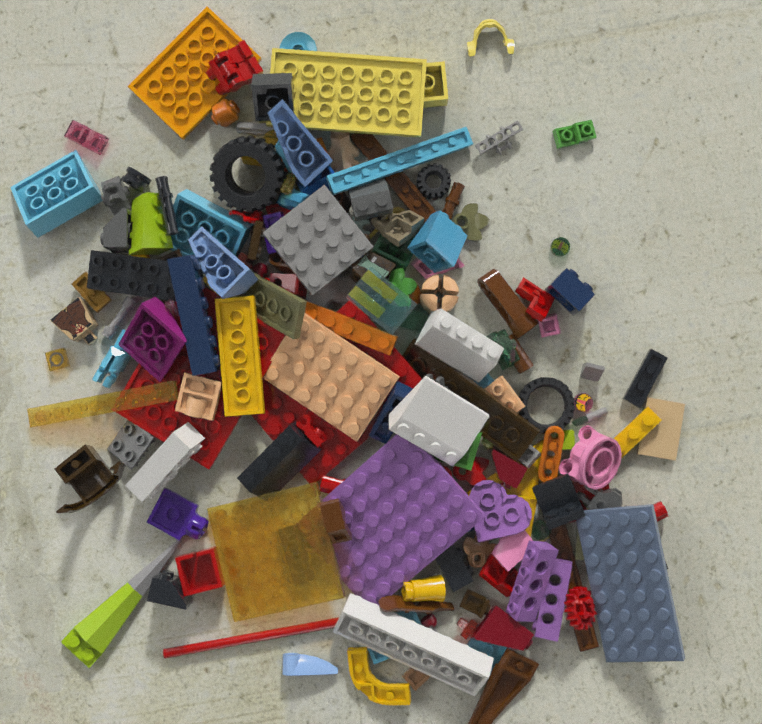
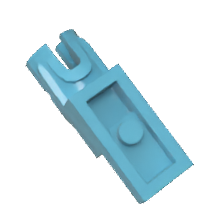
(113, 363)

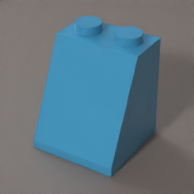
(438, 242)

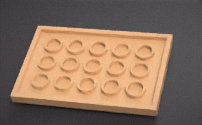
(331, 377)

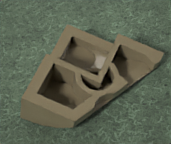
(399, 227)

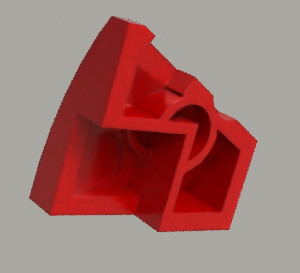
(498, 577)

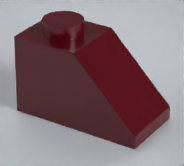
(507, 470)

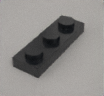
(645, 378)

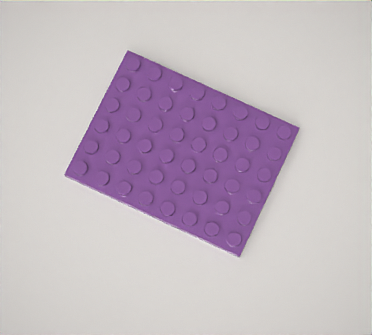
(399, 517)

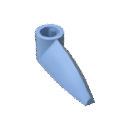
(300, 664)

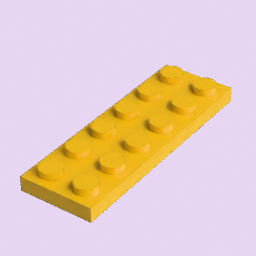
(239, 356)

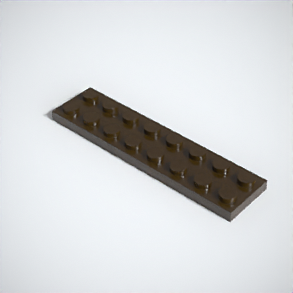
(503, 427)

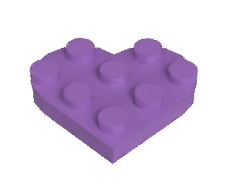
(504, 513)

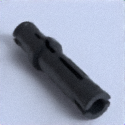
(165, 199)

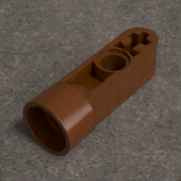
(506, 303)

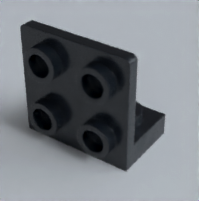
(558, 501)

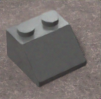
(371, 200)
(117, 232)

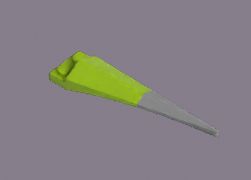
(97, 630)

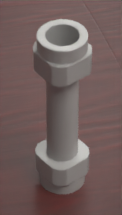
(128, 304)

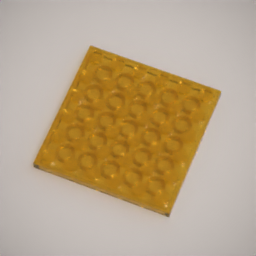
(275, 552)

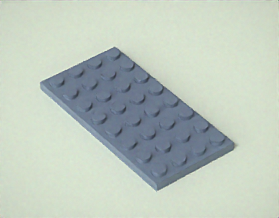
(630, 584)

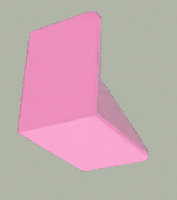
(549, 325)

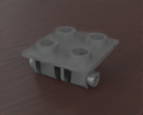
(131, 444)

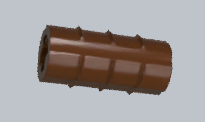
(524, 362)

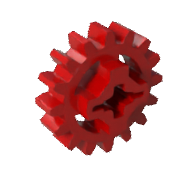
(580, 608)

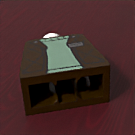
(372, 260)

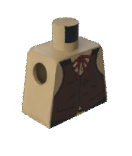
(77, 321)

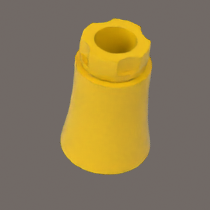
(424, 589)

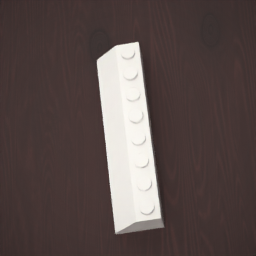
(413, 645)

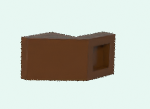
(334, 521)

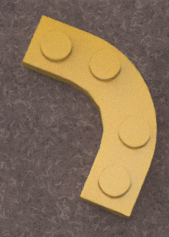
(375, 689)

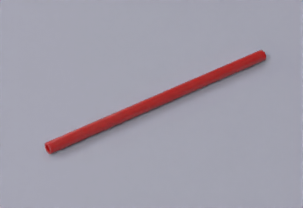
(249, 638)

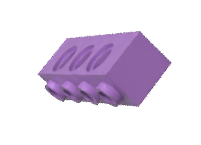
(531, 581)
(551, 629)

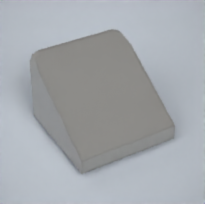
(592, 371)

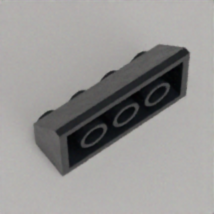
(279, 462)

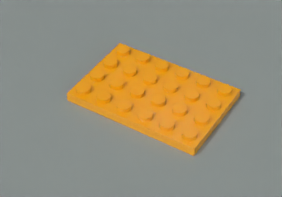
(176, 79)

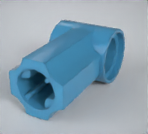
(292, 200)

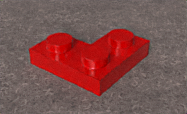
(539, 299)

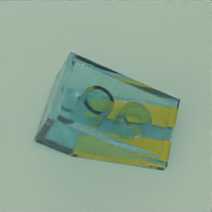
(381, 300)

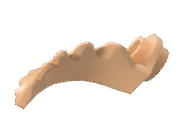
(342, 151)

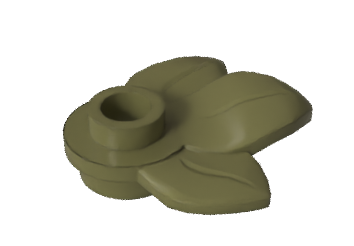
(473, 221)

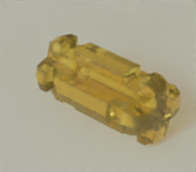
(288, 184)

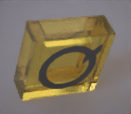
(57, 359)

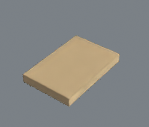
(664, 437)

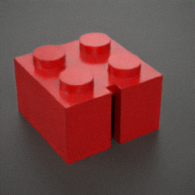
(200, 571)

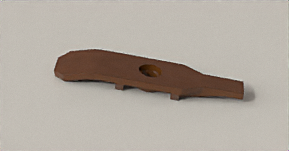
(396, 603)

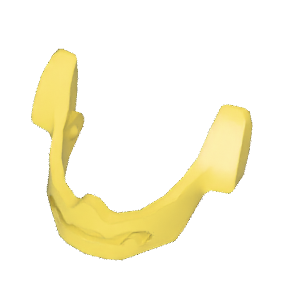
(471, 46)

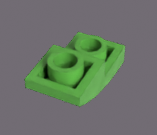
(574, 134)

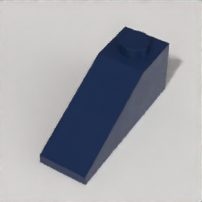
(380, 429)

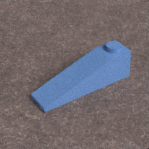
(300, 148)
(222, 268)

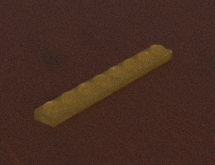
(103, 404)

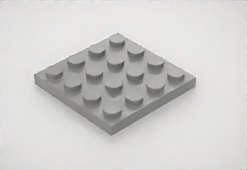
(317, 240)

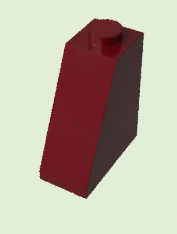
(502, 630)

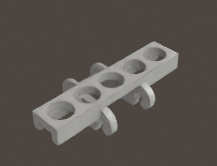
(505, 138)

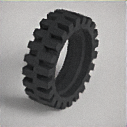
(558, 385)

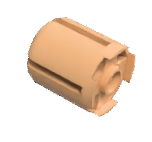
(445, 286)

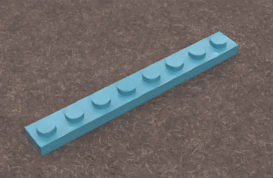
(399, 161)

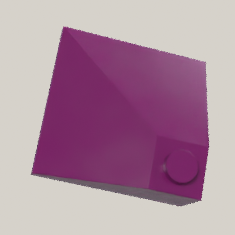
(153, 338)

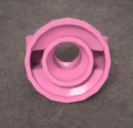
(592, 459)

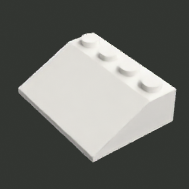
(437, 421)

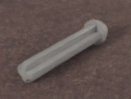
(252, 128)

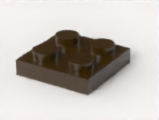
(254, 249)

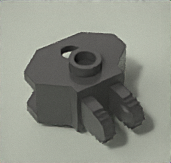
(116, 195)
(602, 498)

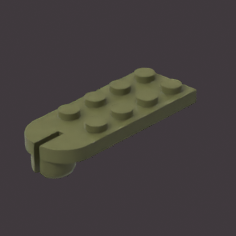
(277, 307)

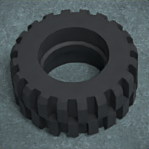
(224, 180)

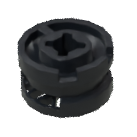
(133, 181)

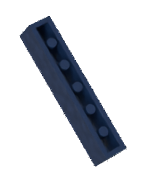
(193, 314)

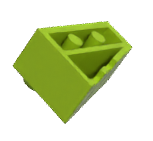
(148, 226)

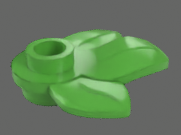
(406, 285)

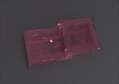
(86, 137)

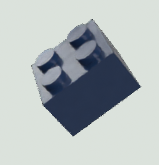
(570, 291)

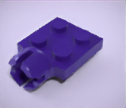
(177, 516)

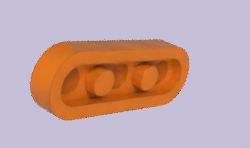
(548, 461)

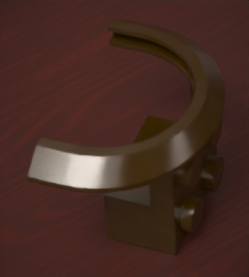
(88, 477)

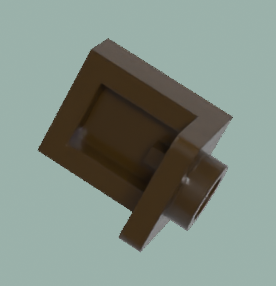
(475, 603)

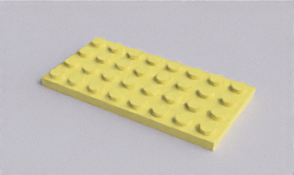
(355, 91)

